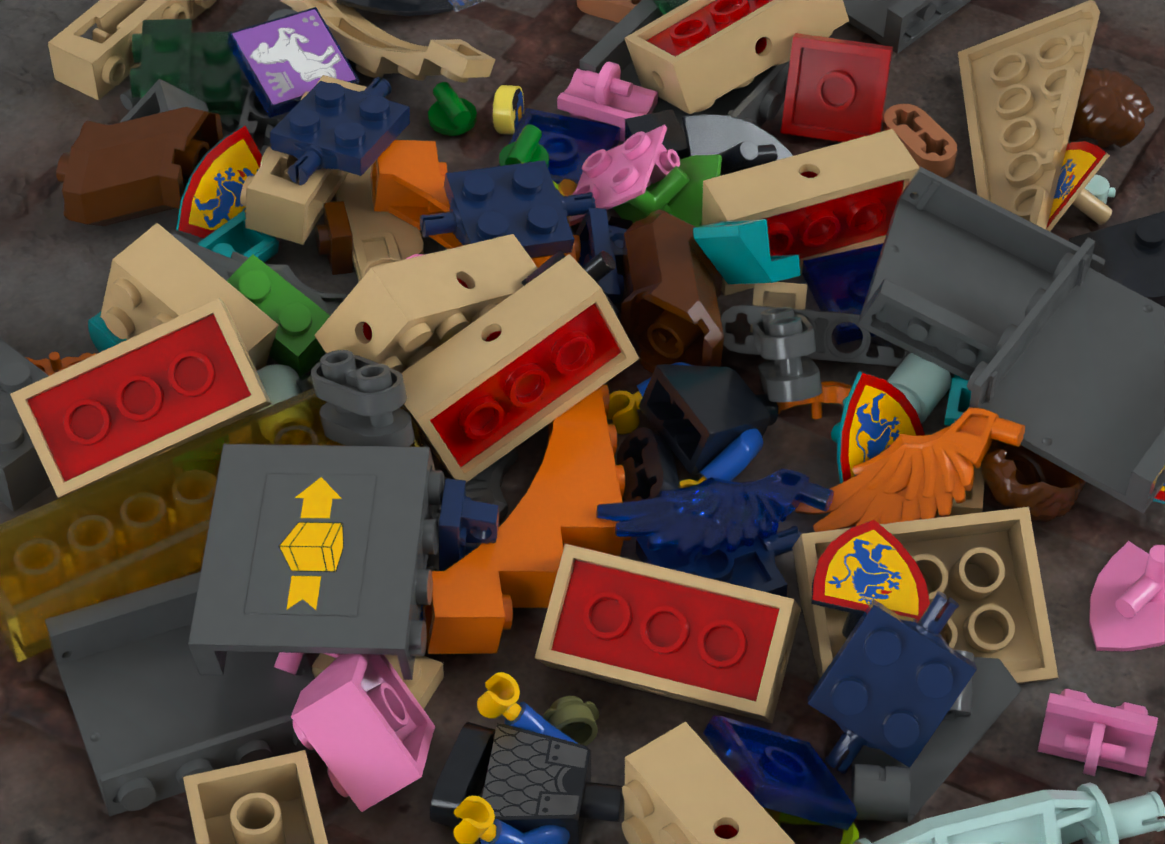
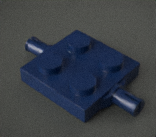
(339, 129)
(507, 202)
(746, 567)
(892, 683)

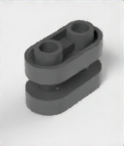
(785, 342)
(361, 401)

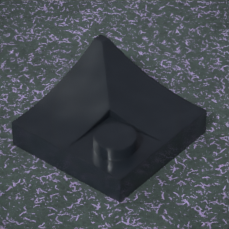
(1133, 254)

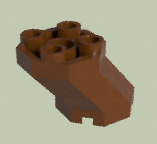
(134, 165)
(670, 294)

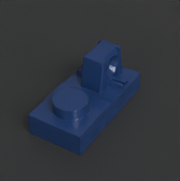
(599, 236)
(463, 524)

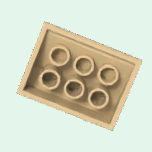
(979, 562)

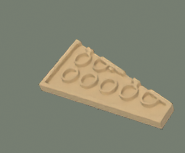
(1023, 106)

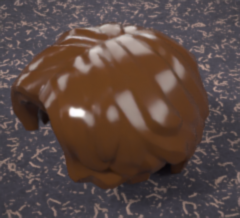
(1110, 108)
(1028, 480)

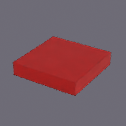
(835, 88)

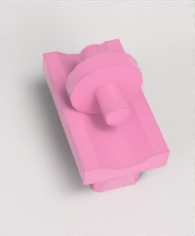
(606, 97)
(1097, 733)

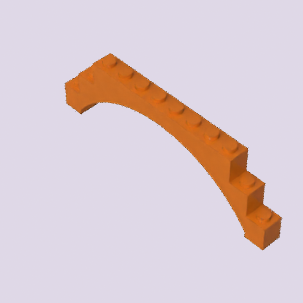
(577, 473)

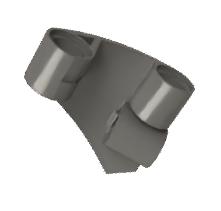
(895, 793)

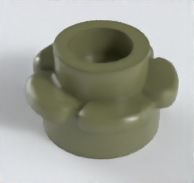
(574, 718)

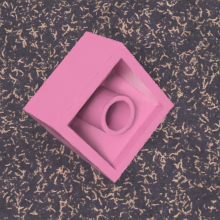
(364, 727)

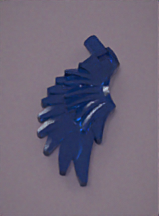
(716, 512)

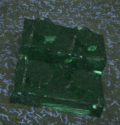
(188, 60)

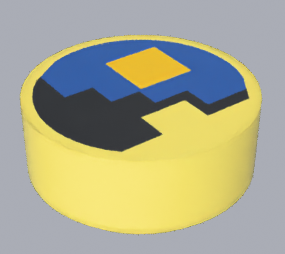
(508, 108)

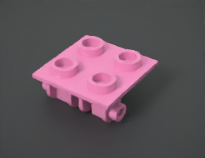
(625, 170)

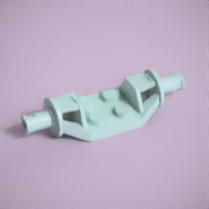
(1039, 819)

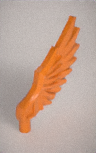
(917, 474)

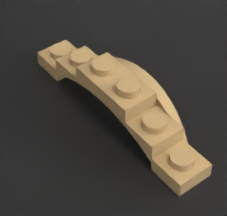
(382, 53)

